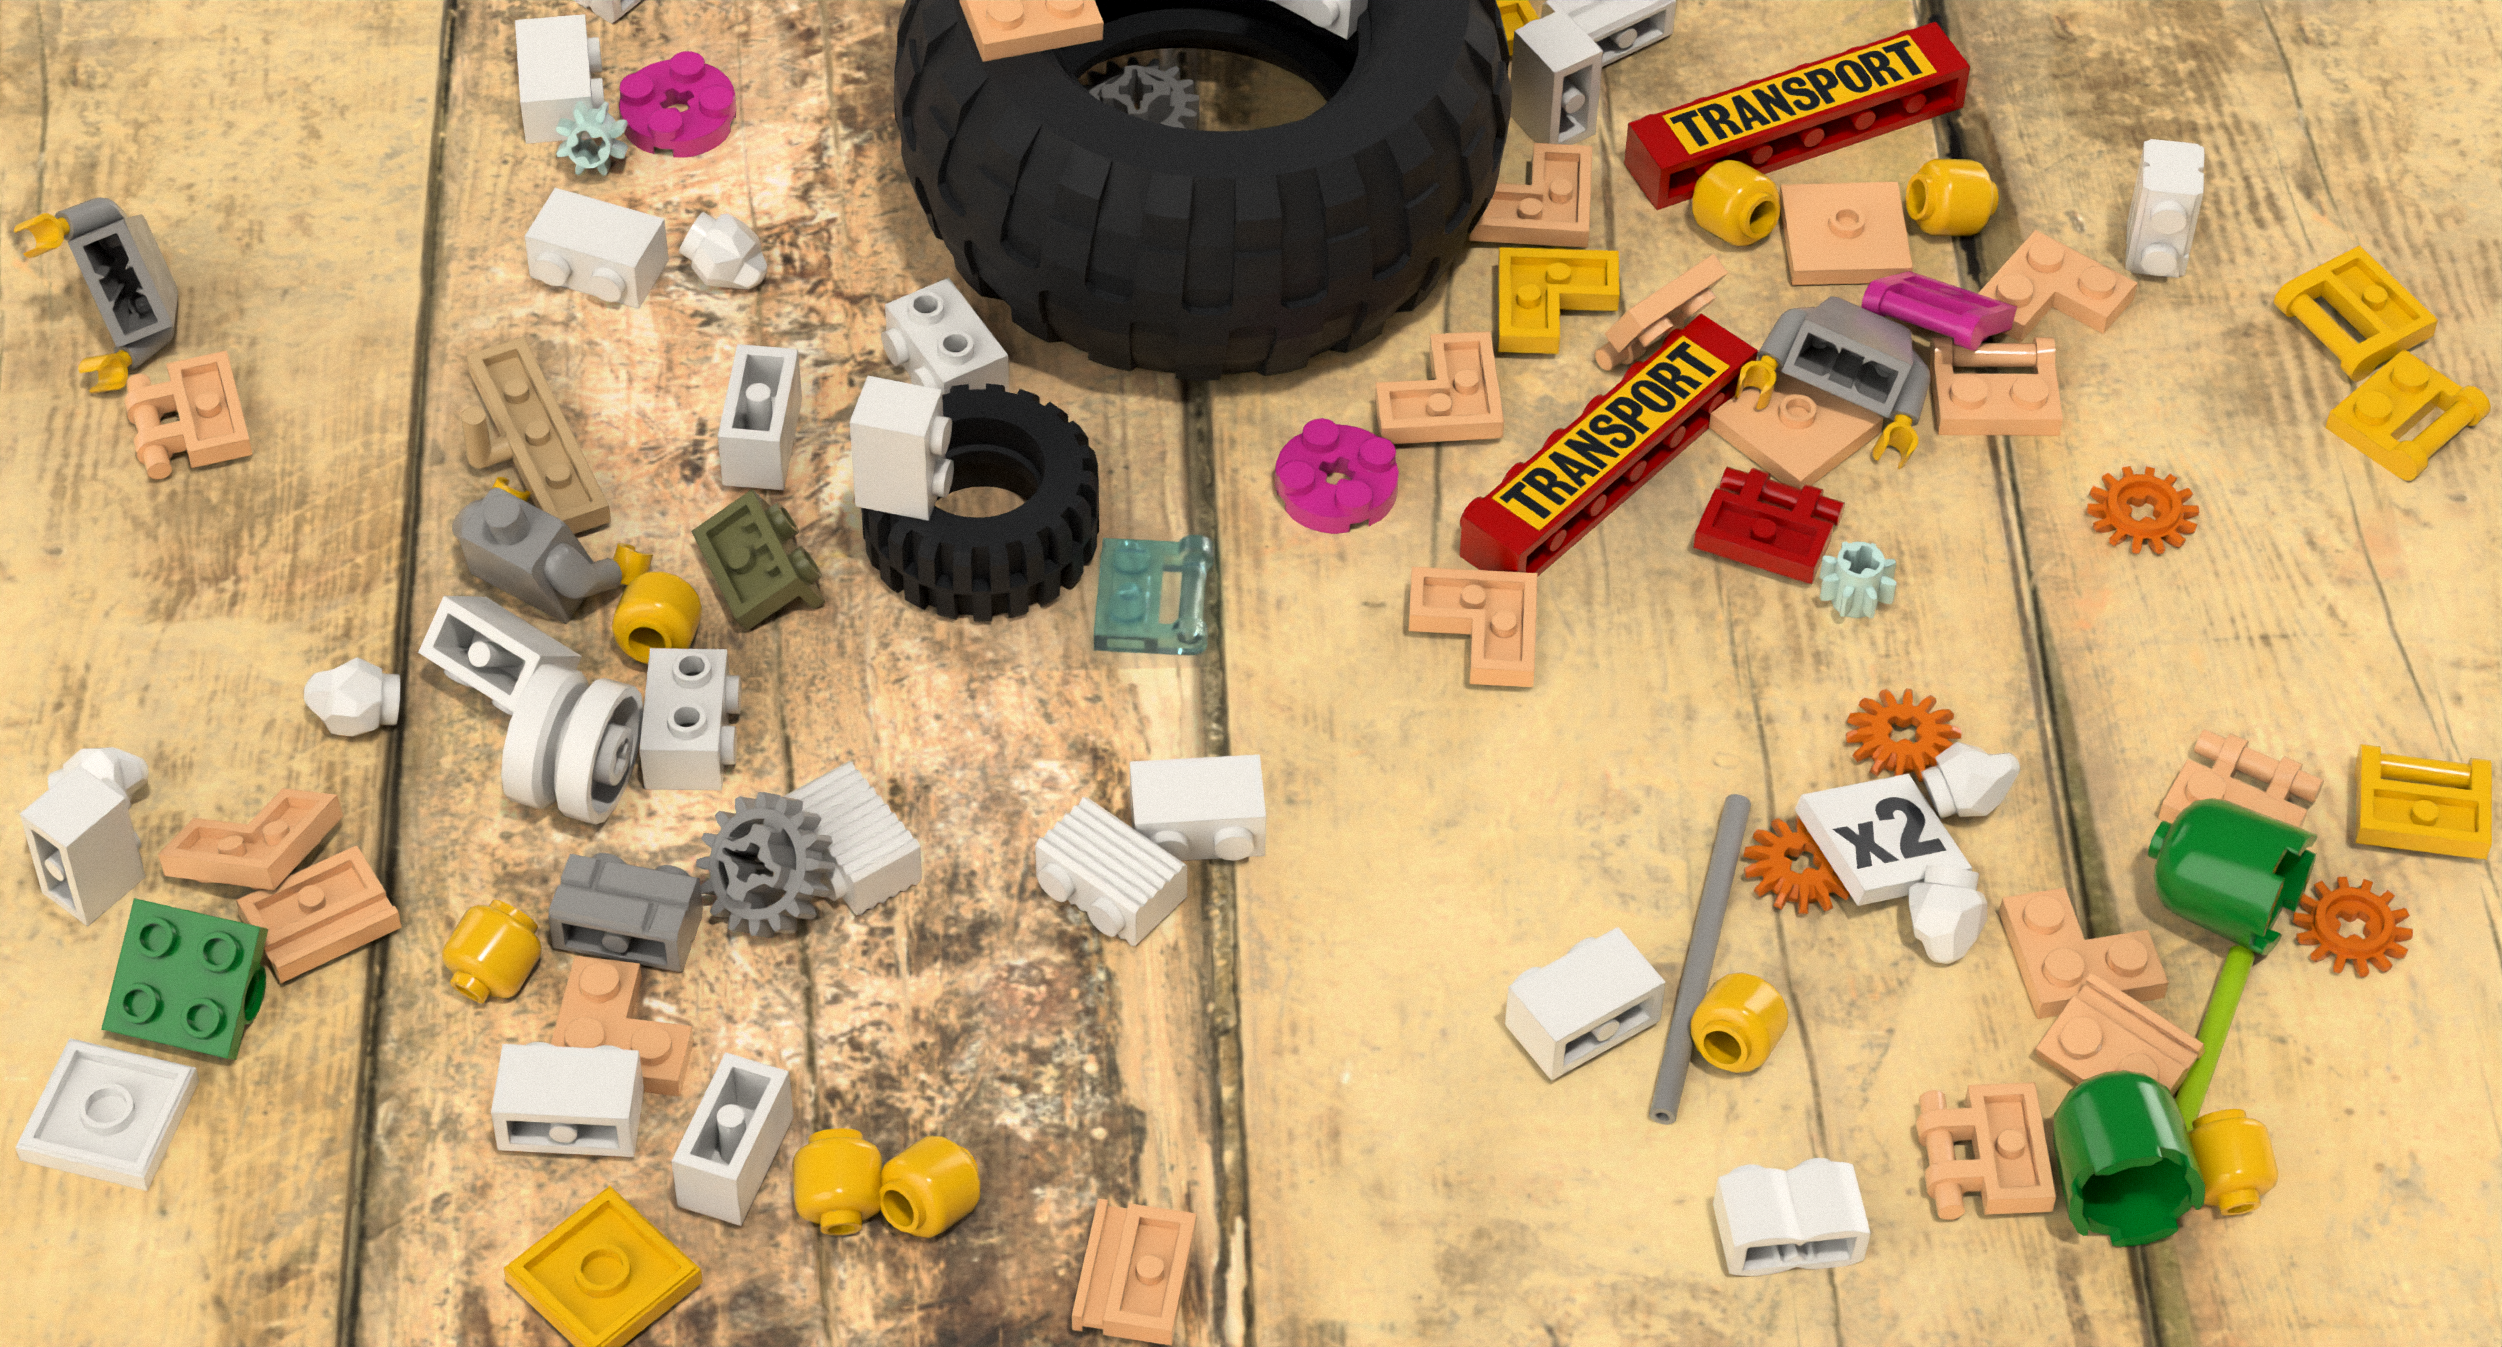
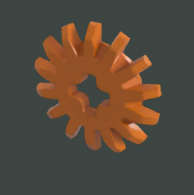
(2138, 490)
(1903, 755)
(1776, 868)
(2350, 905)

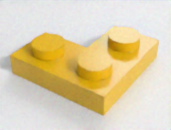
(1543, 281)

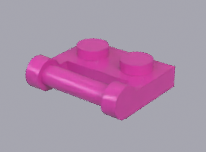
(1939, 307)

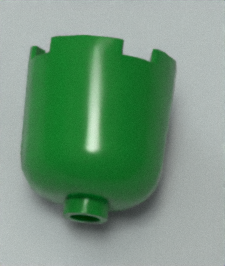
(2231, 870)
(2125, 1158)

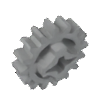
(1158, 93)
(747, 882)

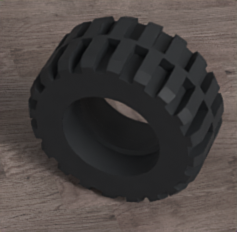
(1006, 558)

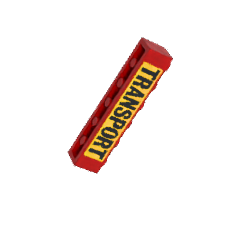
(1799, 112)
(1605, 452)

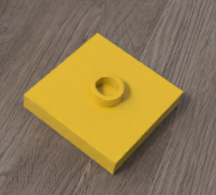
(603, 1273)

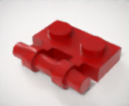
(1768, 524)

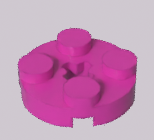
(677, 81)
(1336, 449)

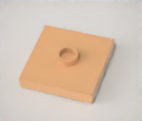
(1844, 232)
(1798, 432)

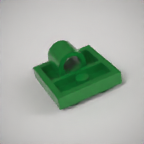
(187, 979)

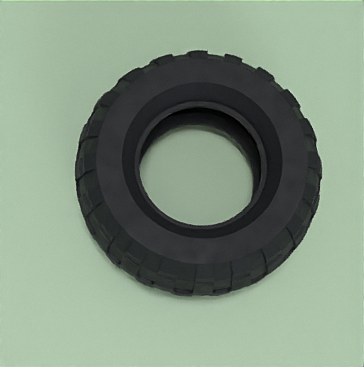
(1200, 241)

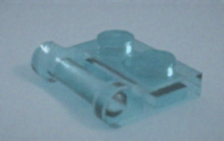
(1132, 596)

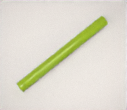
(2214, 1031)

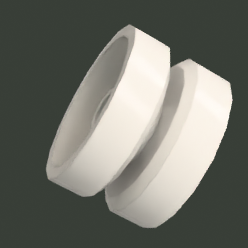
(572, 743)

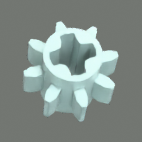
(586, 152)
(1857, 579)

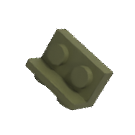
(757, 559)

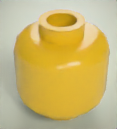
(1951, 197)
(1736, 203)
(656, 613)
(491, 951)
(1739, 1022)
(2234, 1160)
(837, 1180)
(929, 1187)

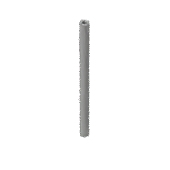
(1700, 958)

